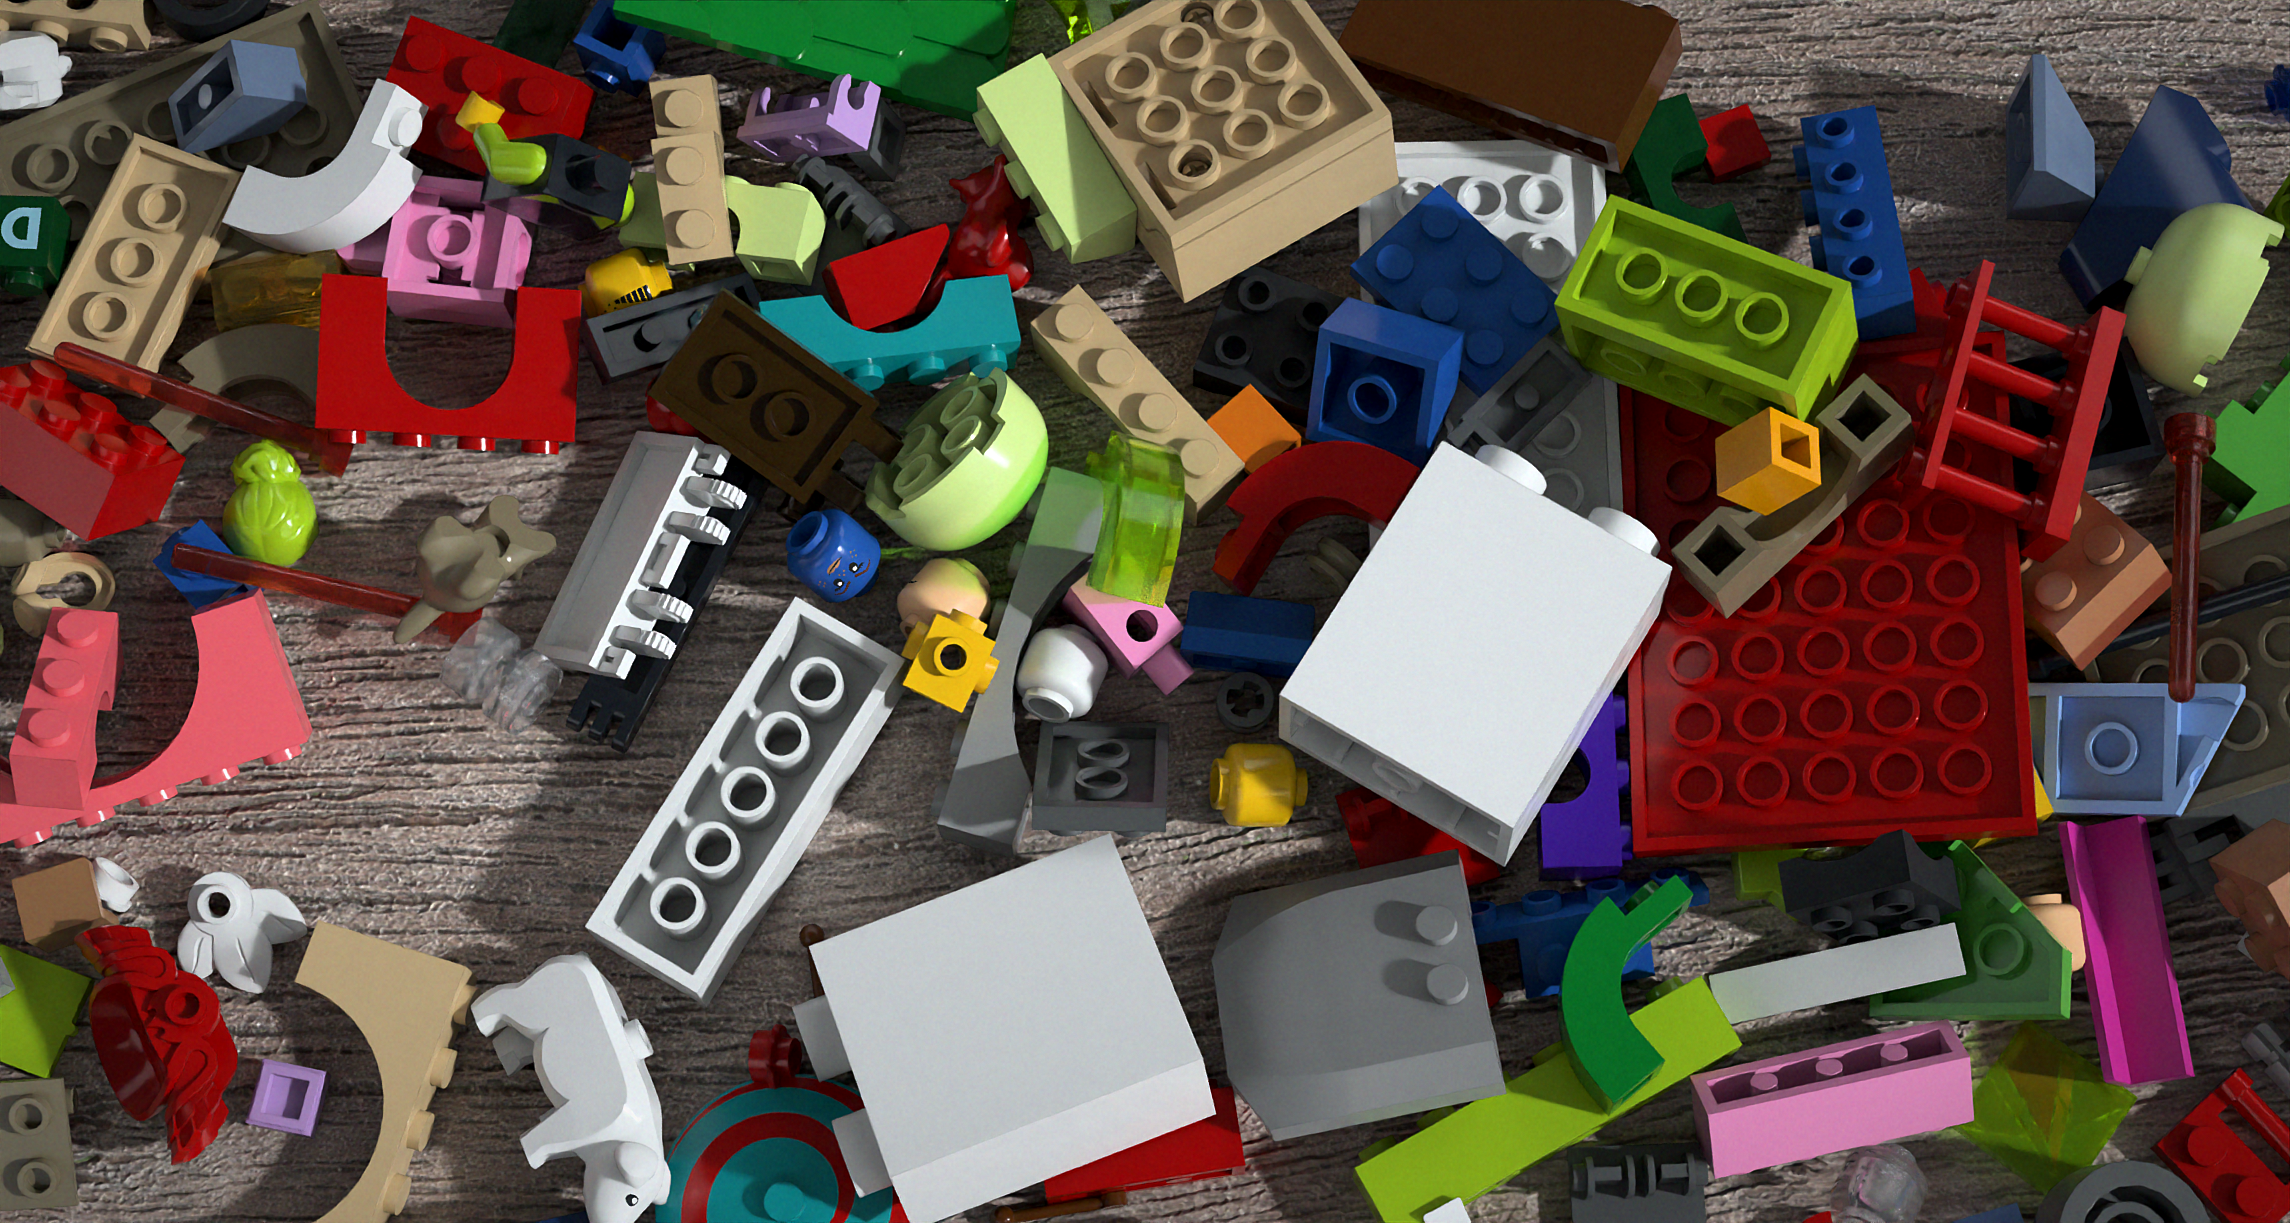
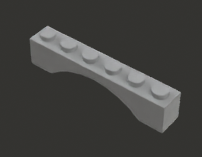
(989, 788)

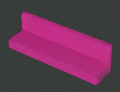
(2126, 952)

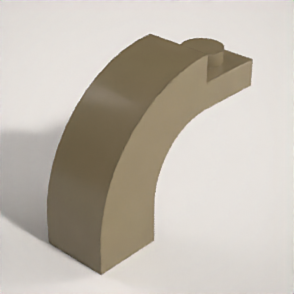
(243, 367)

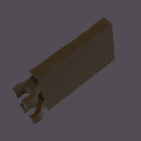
(772, 402)

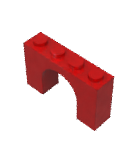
(362, 395)

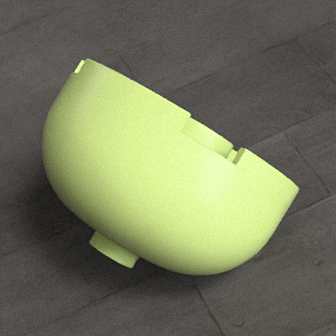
(2196, 291)
(973, 480)

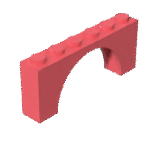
(240, 712)

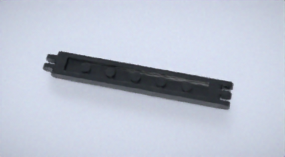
(693, 583)

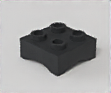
(1266, 339)
(1871, 890)

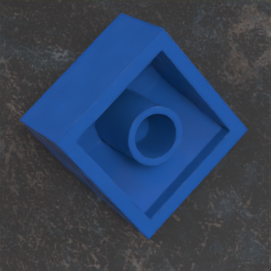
(1383, 379)

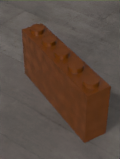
(1537, 70)

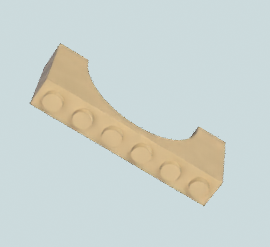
(410, 1017)

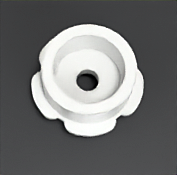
(114, 885)

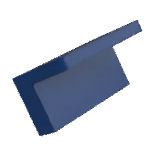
(1246, 634)

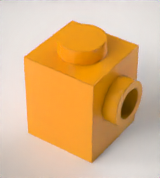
(1767, 461)

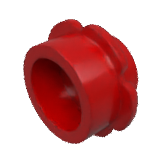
(773, 1056)

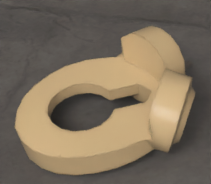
(33, 611)

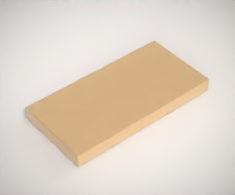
(140, 258)

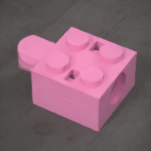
(447, 255)

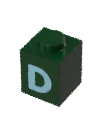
(32, 243)

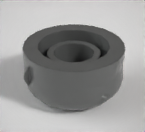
(2122, 1190)

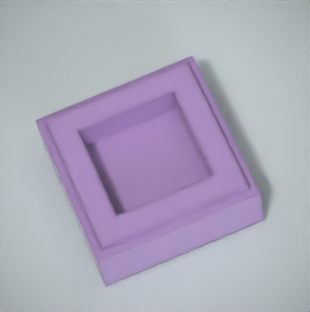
(288, 1098)

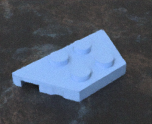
(2126, 744)

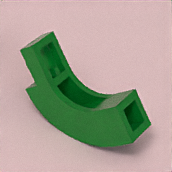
(1593, 1024)

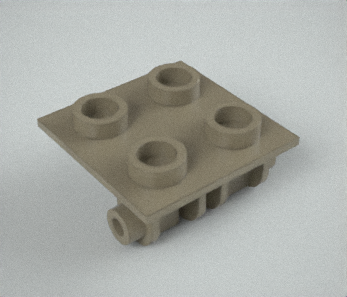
(36, 1144)

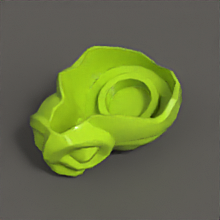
(271, 509)

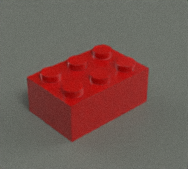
(446, 66)
(78, 455)

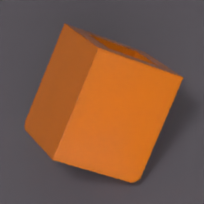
(1253, 429)

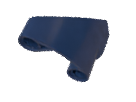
(2165, 170)

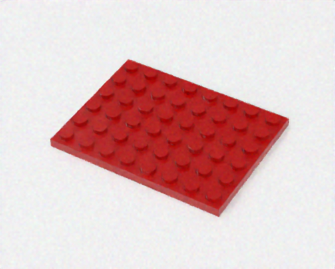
(1861, 678)

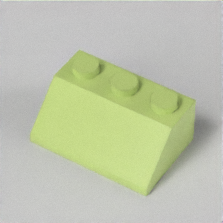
(1056, 163)

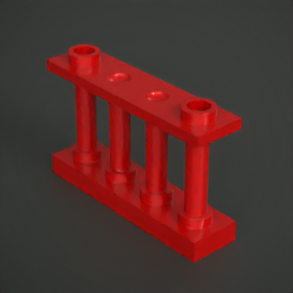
(2073, 402)

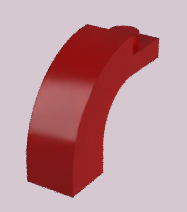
(1301, 487)

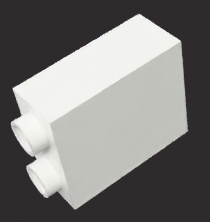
(1475, 647)
(1003, 1034)

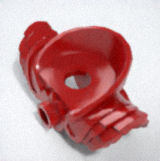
(159, 1037)

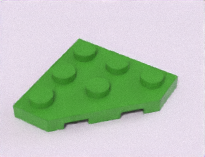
(2008, 955)

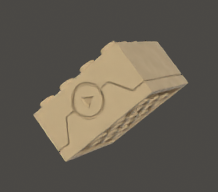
(1229, 129)

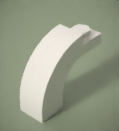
(346, 196)

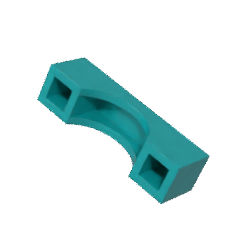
(966, 332)

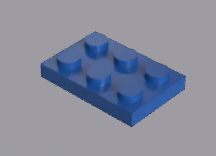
(1459, 274)

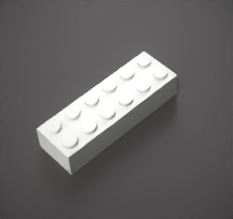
(749, 801)

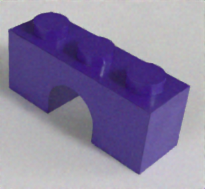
(1586, 835)

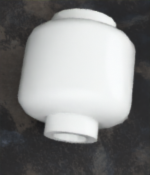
(1061, 673)

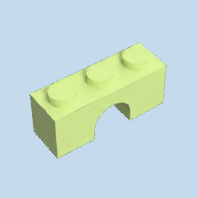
(776, 224)

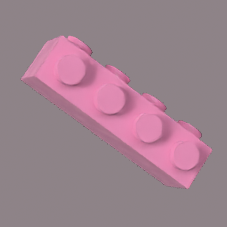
(1832, 1098)

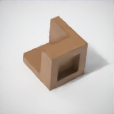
(60, 904)

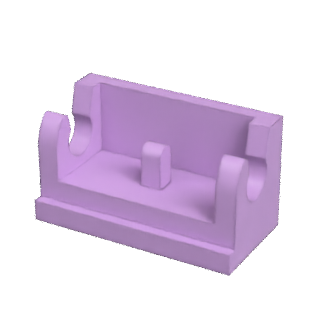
(812, 123)

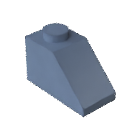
(237, 96)

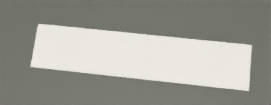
(1839, 974)

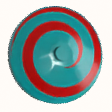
(770, 1160)

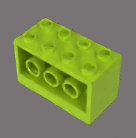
(1705, 318)

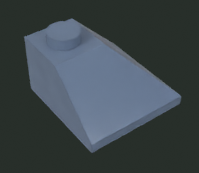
(2048, 150)

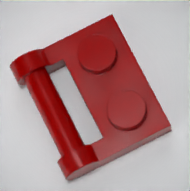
(2219, 1164)

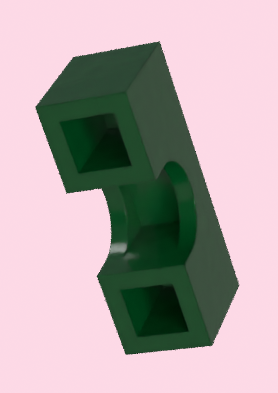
(1666, 151)

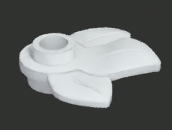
(242, 938)

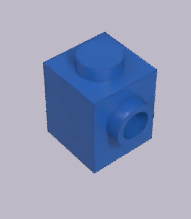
(617, 51)
(197, 587)

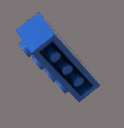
(1856, 217)

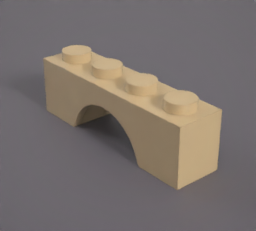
(1113, 373)

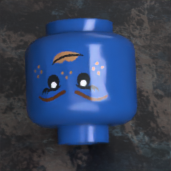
(833, 555)

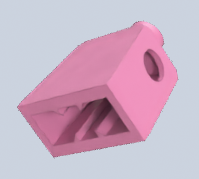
(1107, 620)

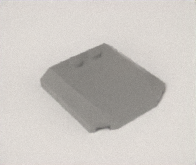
(1356, 998)

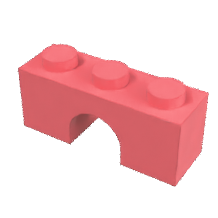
(71, 681)

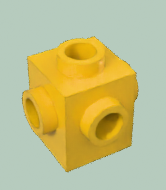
(927, 674)

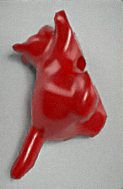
(987, 235)

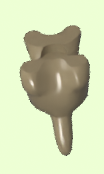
(465, 565)

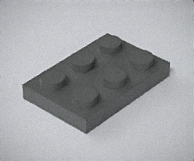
(1101, 778)

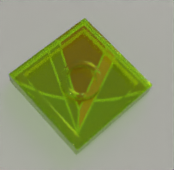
(2044, 1109)

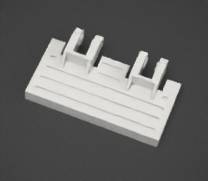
(634, 544)

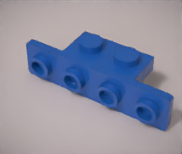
(1548, 922)

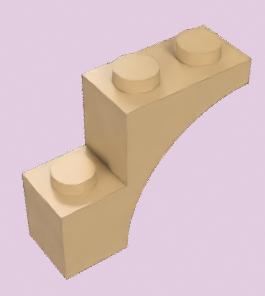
(691, 169)

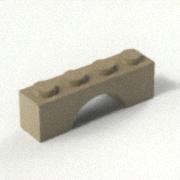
(1741, 549)

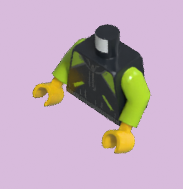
(549, 176)

